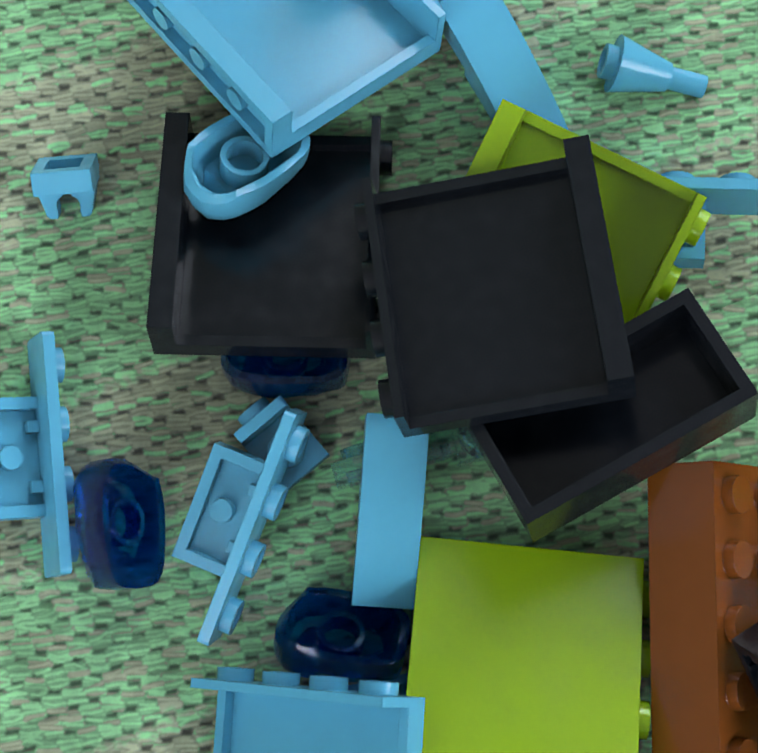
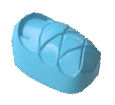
(232, 173)

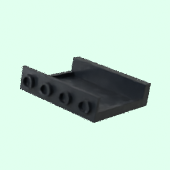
(276, 276)
(494, 295)

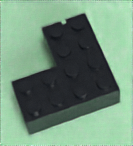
(582, 456)

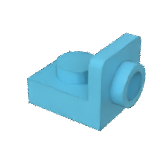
(259, 429)

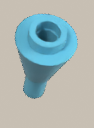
(636, 69)

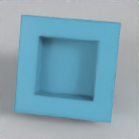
(66, 175)

